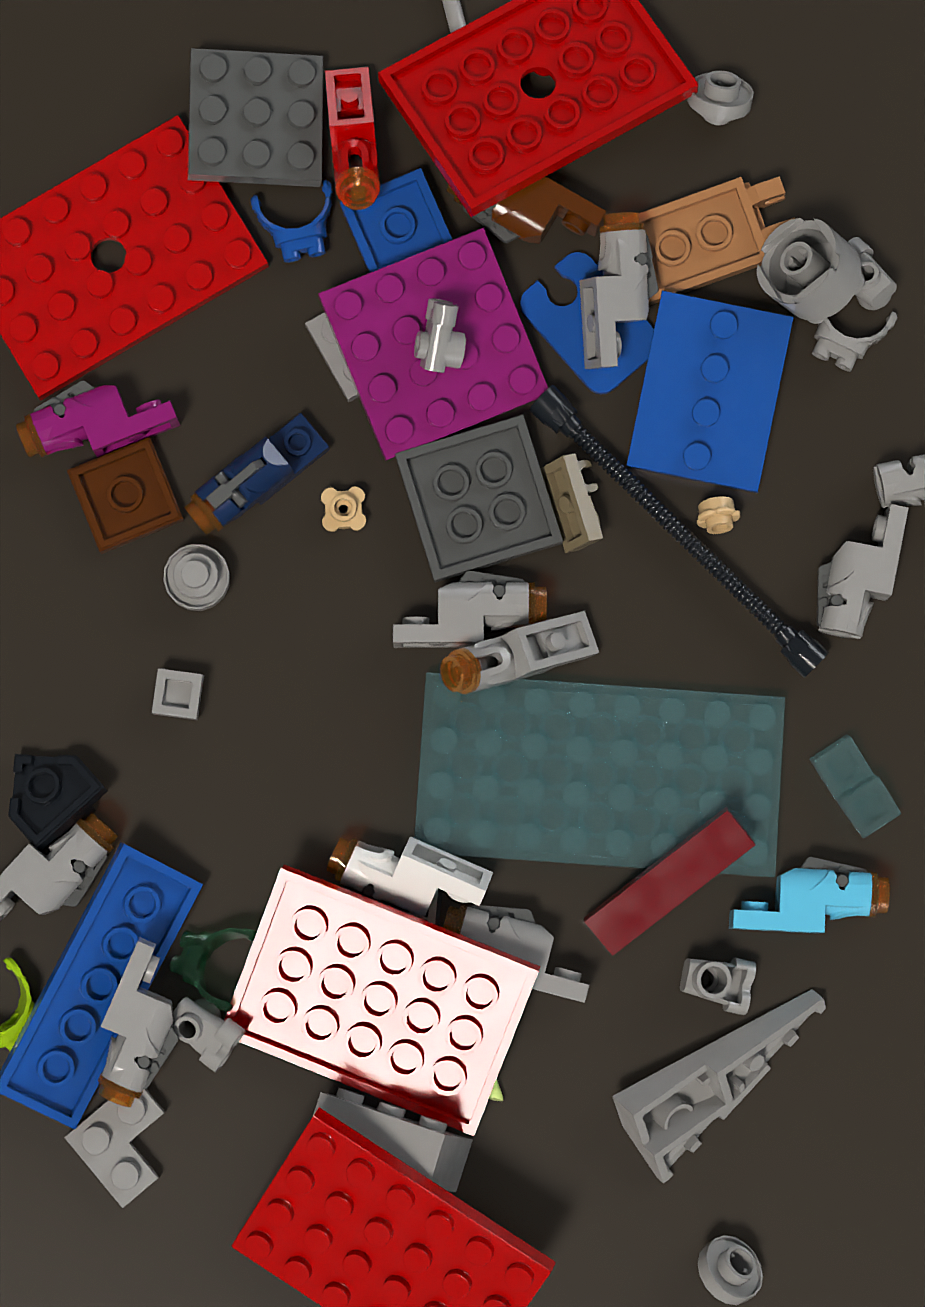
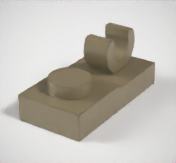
(570, 502)

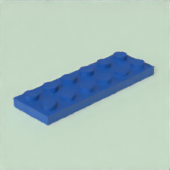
(62, 1042)

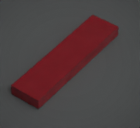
(669, 881)

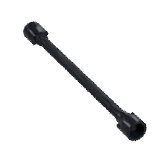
(558, 414)

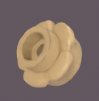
(717, 514)

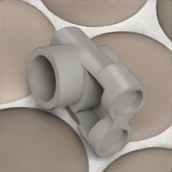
(877, 284)
(440, 345)
(727, 982)
(205, 1031)

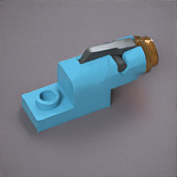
(812, 892)

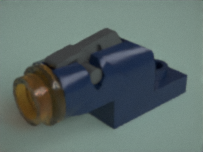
(256, 475)

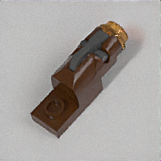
(535, 208)

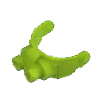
(12, 1027)

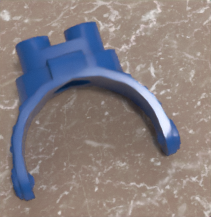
(299, 240)

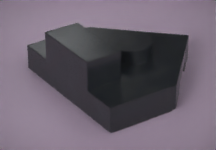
(51, 796)

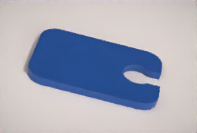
(563, 328)

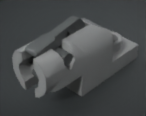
(860, 574)

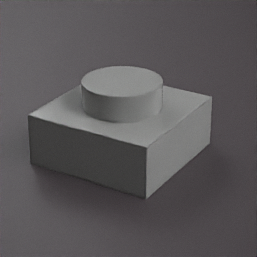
(177, 694)

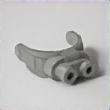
(845, 348)

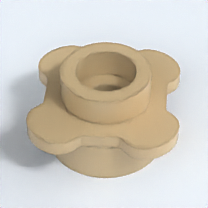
(352, 518)

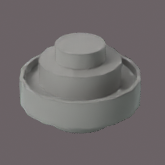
(721, 97)
(196, 577)
(730, 1270)

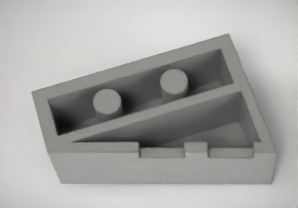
(419, 1144)

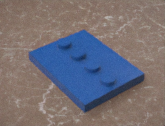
(709, 391)

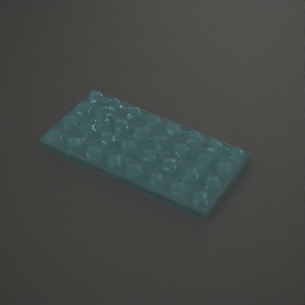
(596, 771)

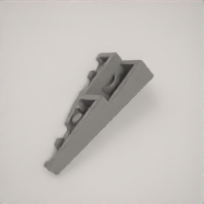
(681, 1100)

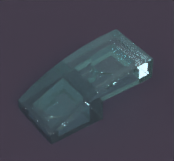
(855, 786)

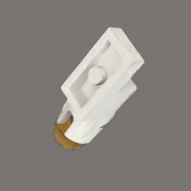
(409, 880)

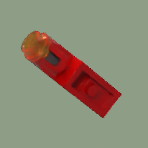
(352, 136)

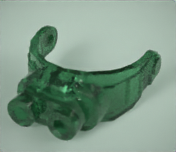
(197, 952)

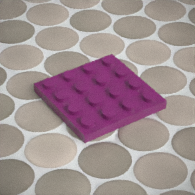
(377, 331)

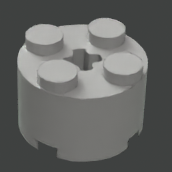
(810, 269)

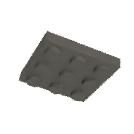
(255, 117)
(478, 498)

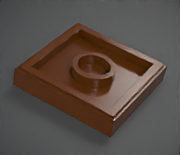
(125, 495)

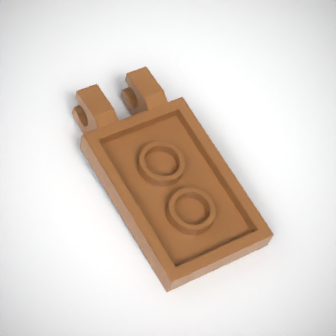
(709, 234)

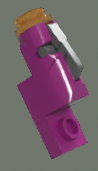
(92, 415)

